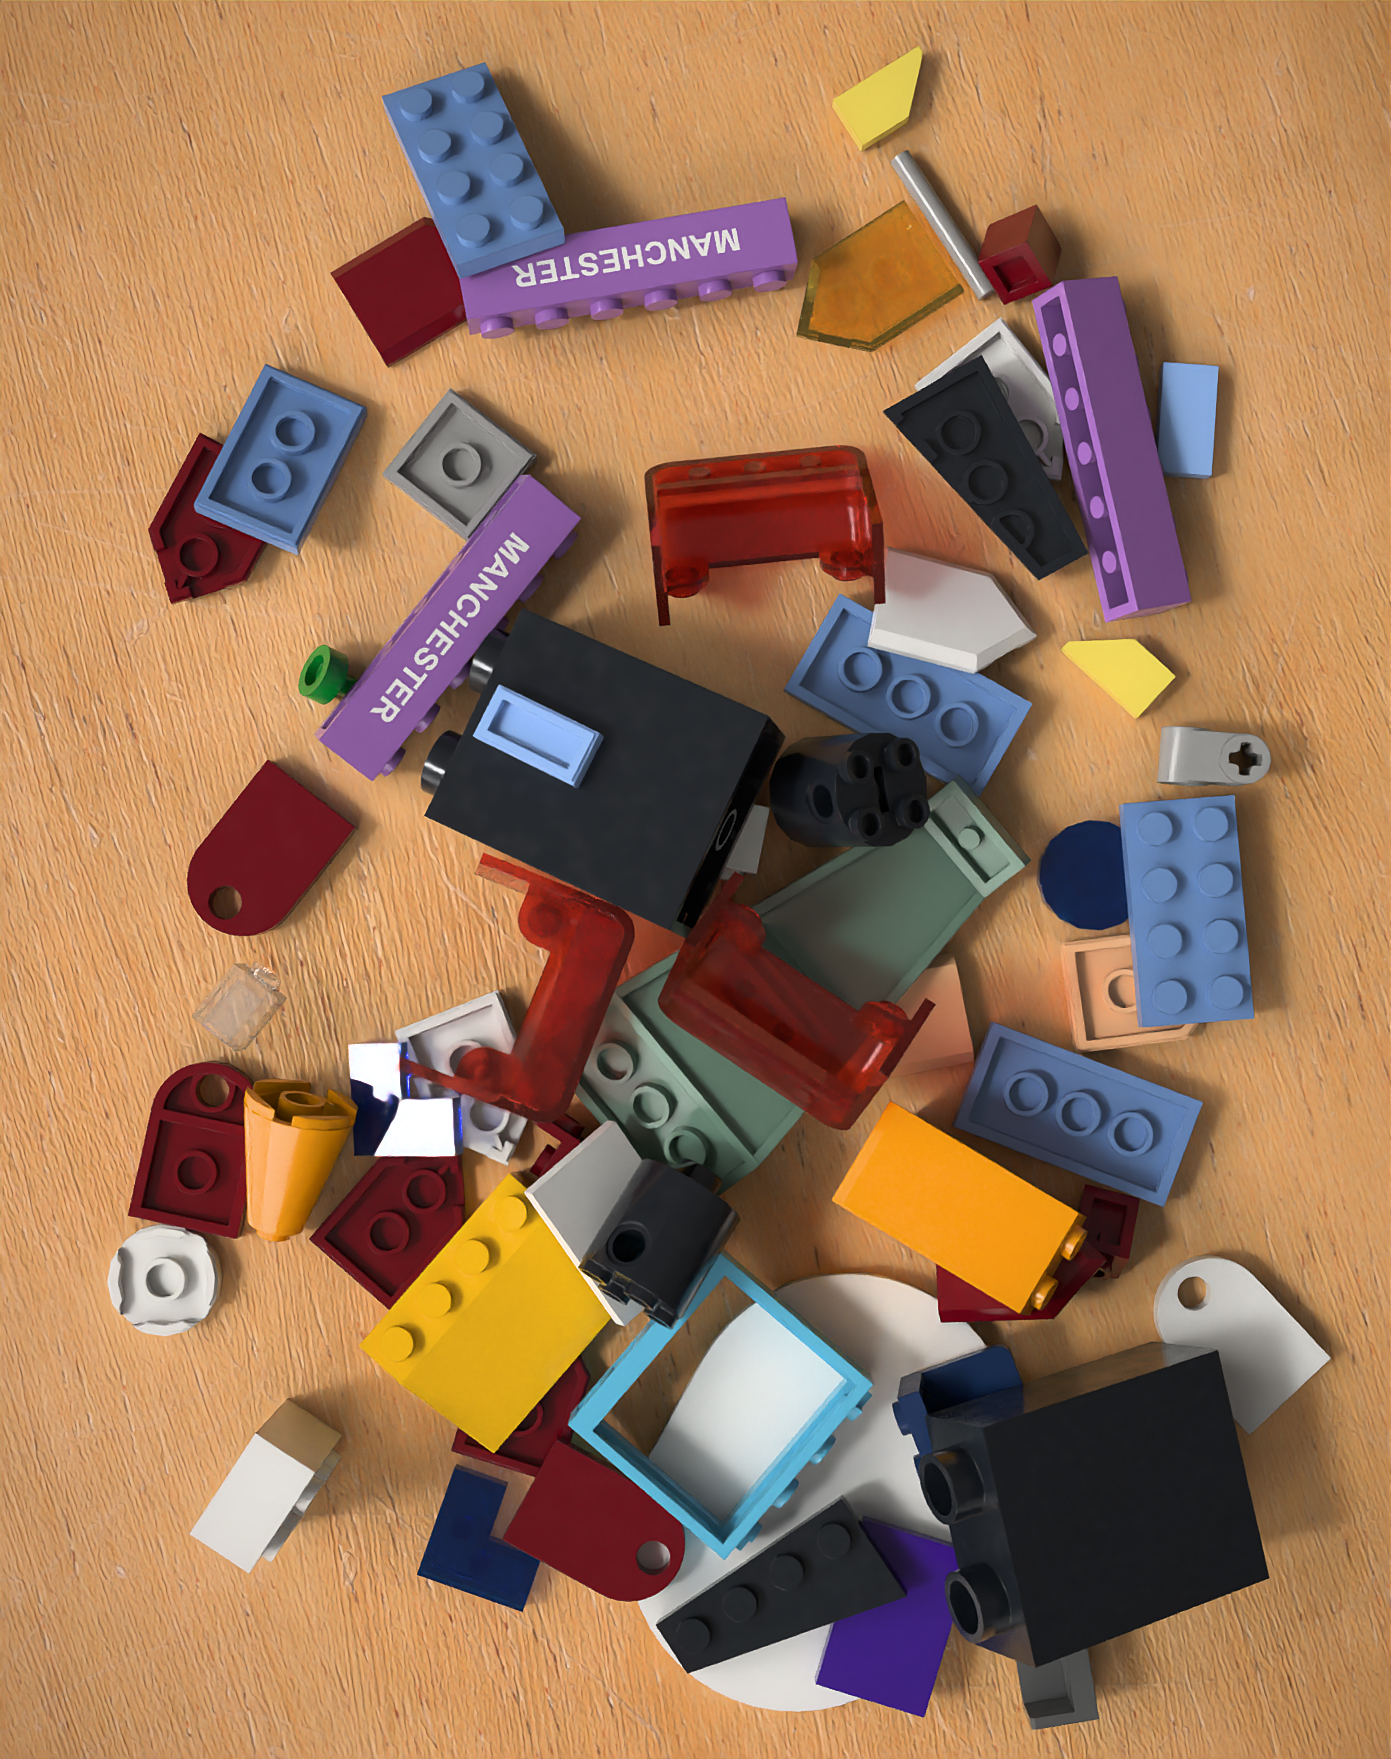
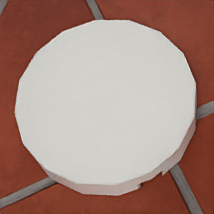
(165, 1279)

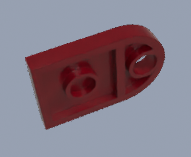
(267, 849)
(195, 1155)
(591, 1524)

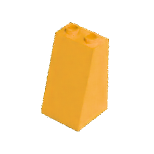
(961, 1210)

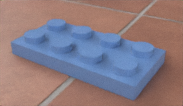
(473, 170)
(950, 714)
(1186, 911)
(1077, 1114)

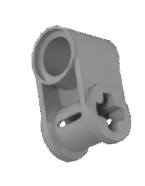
(1202, 757)

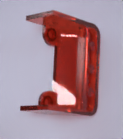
(763, 512)
(586, 958)
(780, 1020)

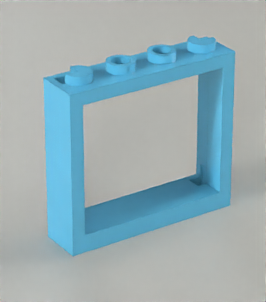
(778, 1480)

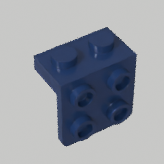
(950, 1385)

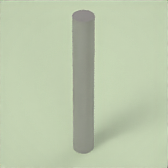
(942, 223)

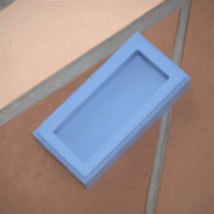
(1186, 419)
(538, 736)

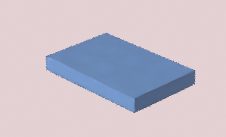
(281, 459)

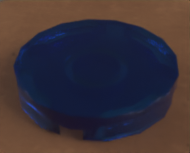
(1085, 876)

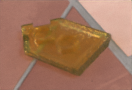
(876, 284)

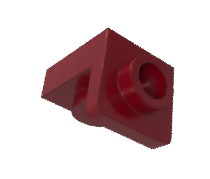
(565, 1130)
(1109, 1227)

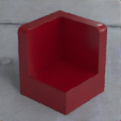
(1020, 255)

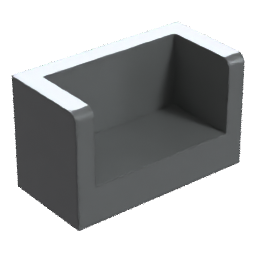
(1058, 1691)

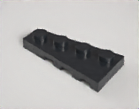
(984, 455)
(792, 1586)

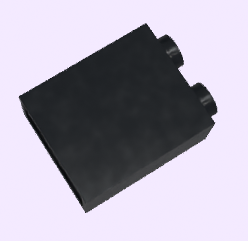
(657, 798)
(1092, 1502)

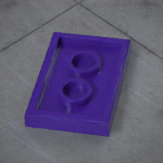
(898, 1647)

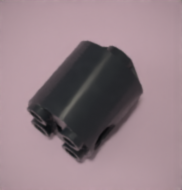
(849, 790)
(661, 1239)

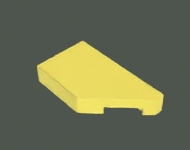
(880, 101)
(1121, 670)

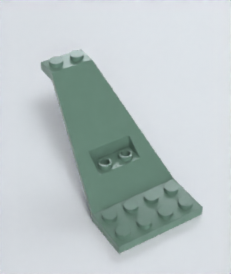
(850, 925)

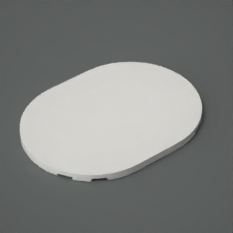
(747, 1406)

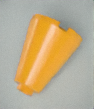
(290, 1151)

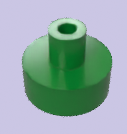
(325, 675)

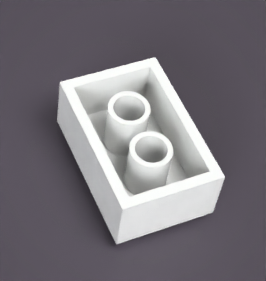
(269, 1487)

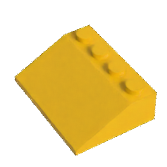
(490, 1319)

